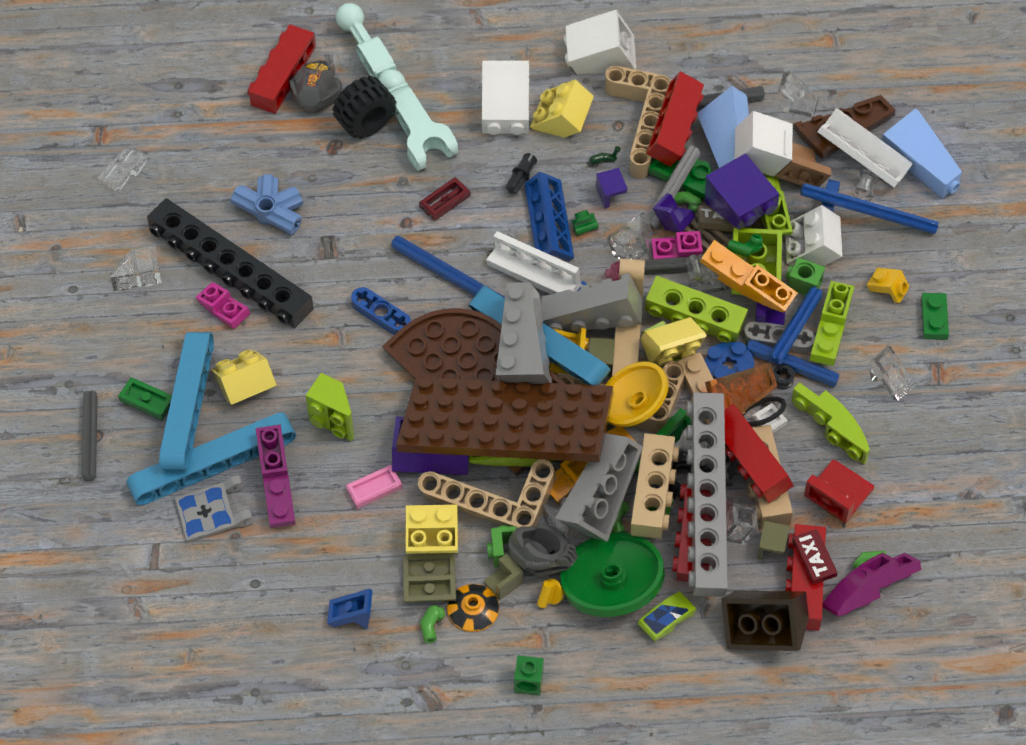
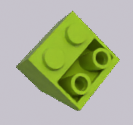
(330, 407)

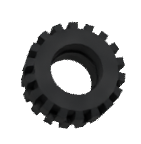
(364, 107)

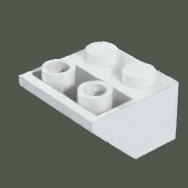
(815, 237)

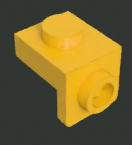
(889, 281)

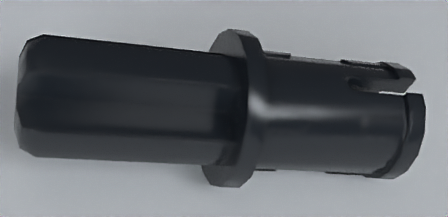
(520, 174)

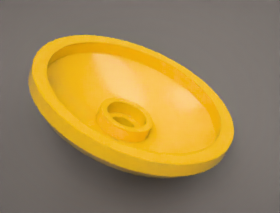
(637, 393)

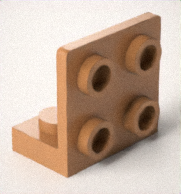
(804, 168)

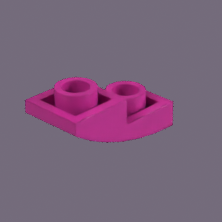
(681, 245)
(222, 306)

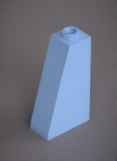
(720, 121)
(930, 159)

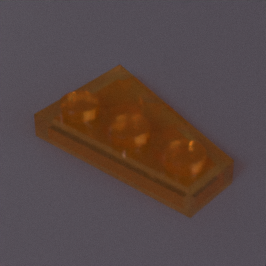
(744, 386)

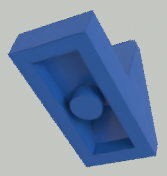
(351, 608)

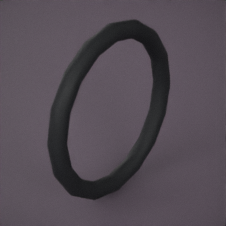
(773, 416)

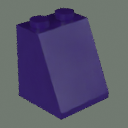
(740, 192)

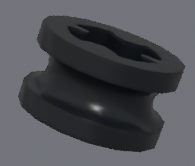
(787, 370)

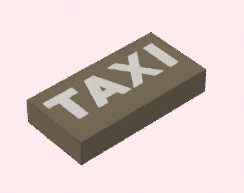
(710, 219)

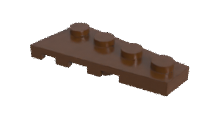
(867, 113)

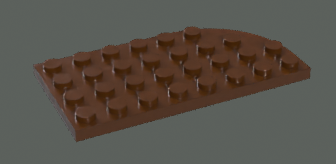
(451, 345)

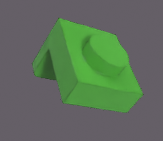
(499, 537)

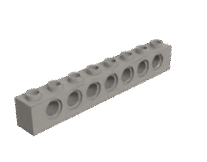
(712, 408)

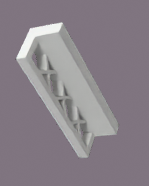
(865, 148)
(532, 268)

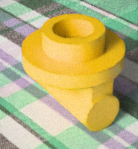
(550, 593)

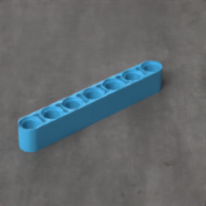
(559, 349)
(186, 401)
(205, 461)

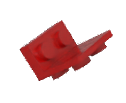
(838, 490)

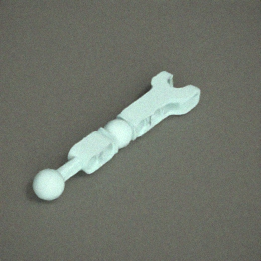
(421, 130)

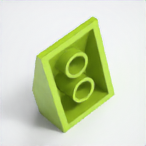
(769, 256)

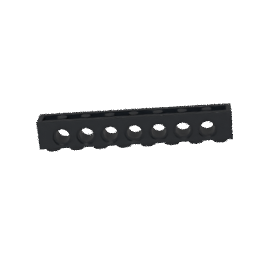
(187, 227)

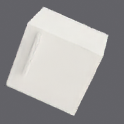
(765, 142)

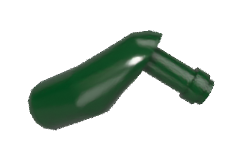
(605, 157)

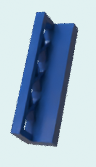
(544, 216)

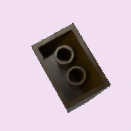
(765, 620)

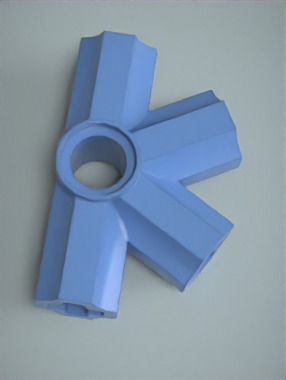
(267, 197)

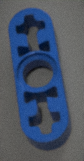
(377, 302)

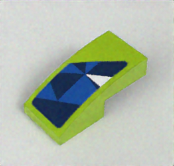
(666, 616)

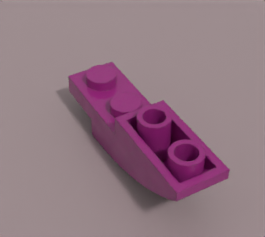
(275, 476)
(863, 583)

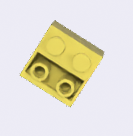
(562, 109)
(672, 341)
(243, 376)
(431, 529)

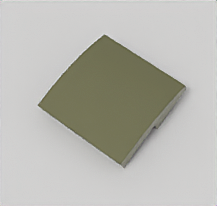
(429, 578)

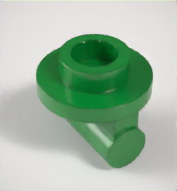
(584, 222)

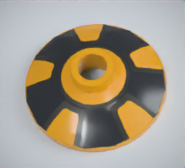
(473, 617)

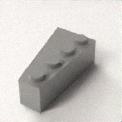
(594, 307)
(522, 338)
(601, 489)

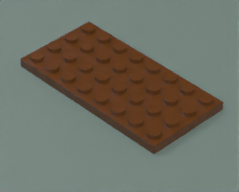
(506, 419)

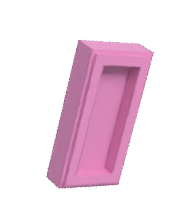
(374, 486)

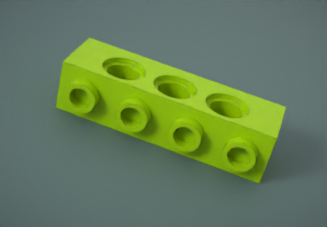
(691, 299)

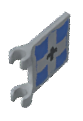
(209, 510)

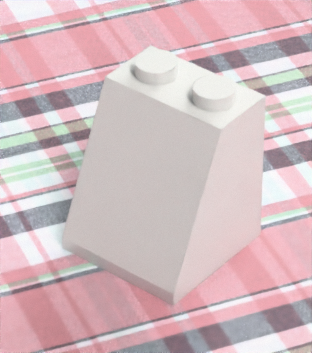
(599, 44)
(505, 97)

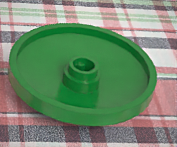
(613, 575)

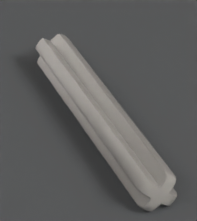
(675, 180)

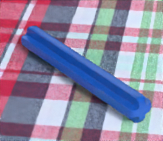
(795, 325)
(797, 364)

